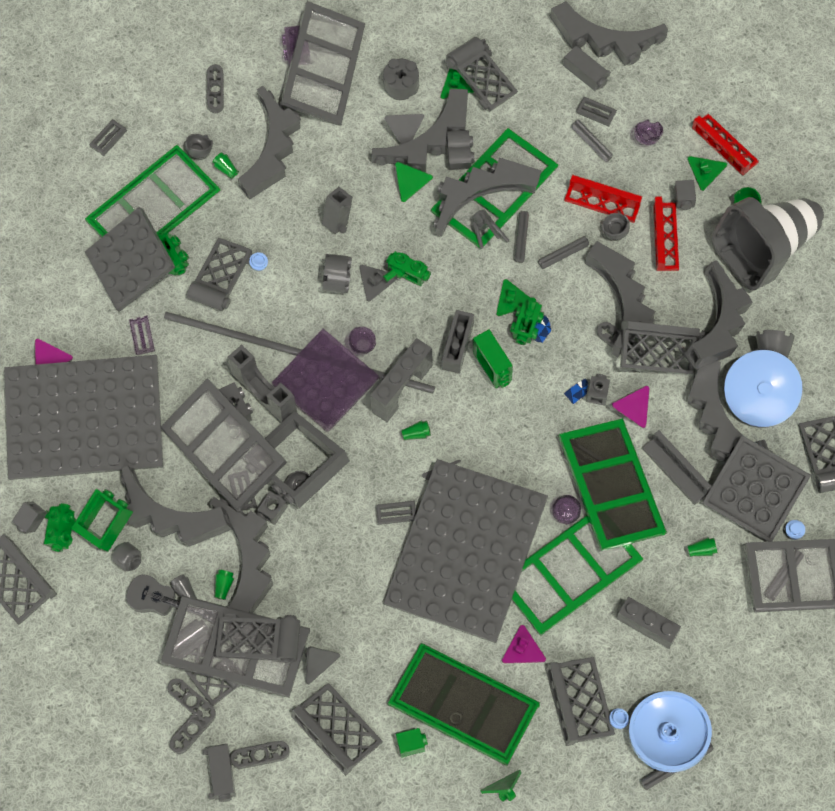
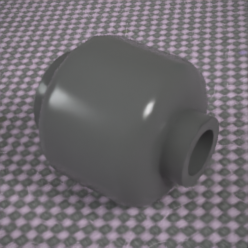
(126, 556)

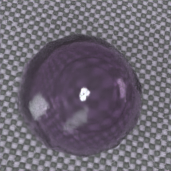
(648, 133)
(361, 340)
(566, 509)

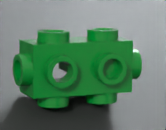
(178, 256)
(404, 267)
(528, 316)
(59, 527)

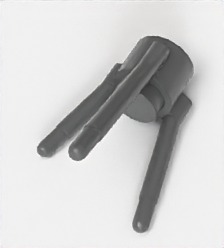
(484, 221)

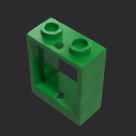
(492, 359)
(91, 510)

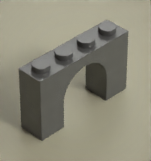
(416, 362)
(276, 400)

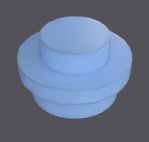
(258, 261)
(795, 529)
(619, 718)

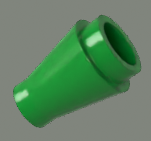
(225, 165)
(417, 431)
(704, 547)
(223, 583)

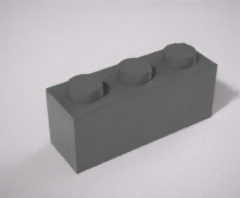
(458, 341)
(648, 622)

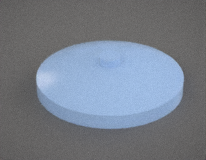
(763, 388)
(670, 731)

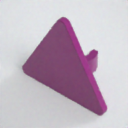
(48, 354)
(634, 406)
(523, 649)

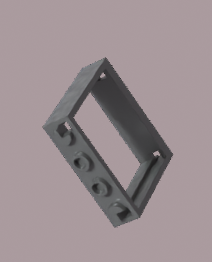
(318, 478)

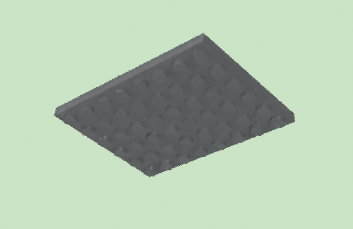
(83, 417)
(466, 550)

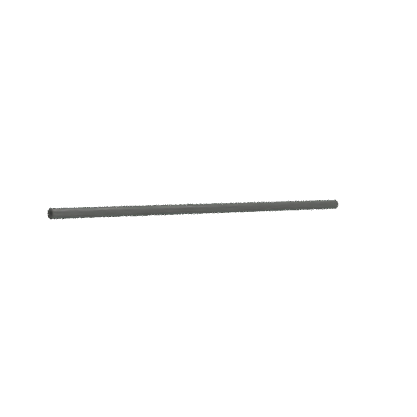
(270, 344)

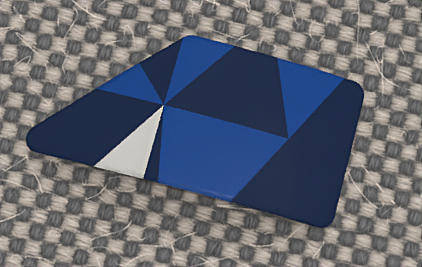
(544, 329)
(577, 391)

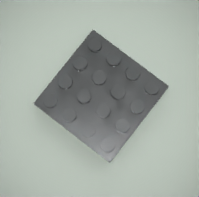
(129, 259)
(756, 489)

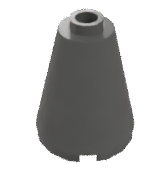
(775, 341)

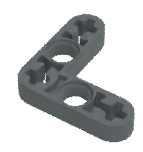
(196, 718)

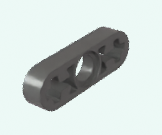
(210, 83)
(606, 338)
(274, 747)

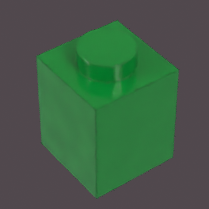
(411, 742)

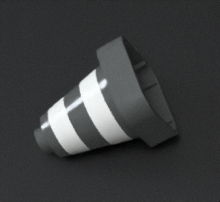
(761, 239)

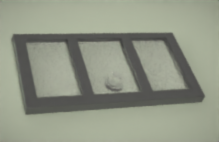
(323, 63)
(223, 445)
(792, 574)
(194, 643)

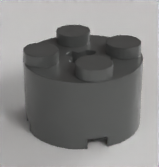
(401, 78)
(336, 273)

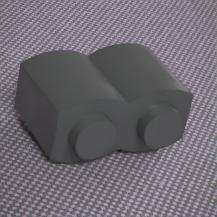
(459, 149)

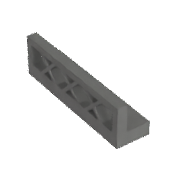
(677, 468)

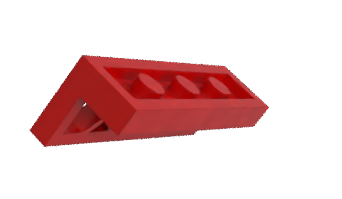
(722, 146)
(604, 192)
(660, 233)

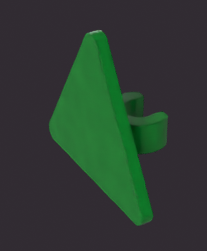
(454, 81)
(705, 170)
(410, 180)
(510, 298)
(504, 786)

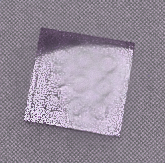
(326, 380)

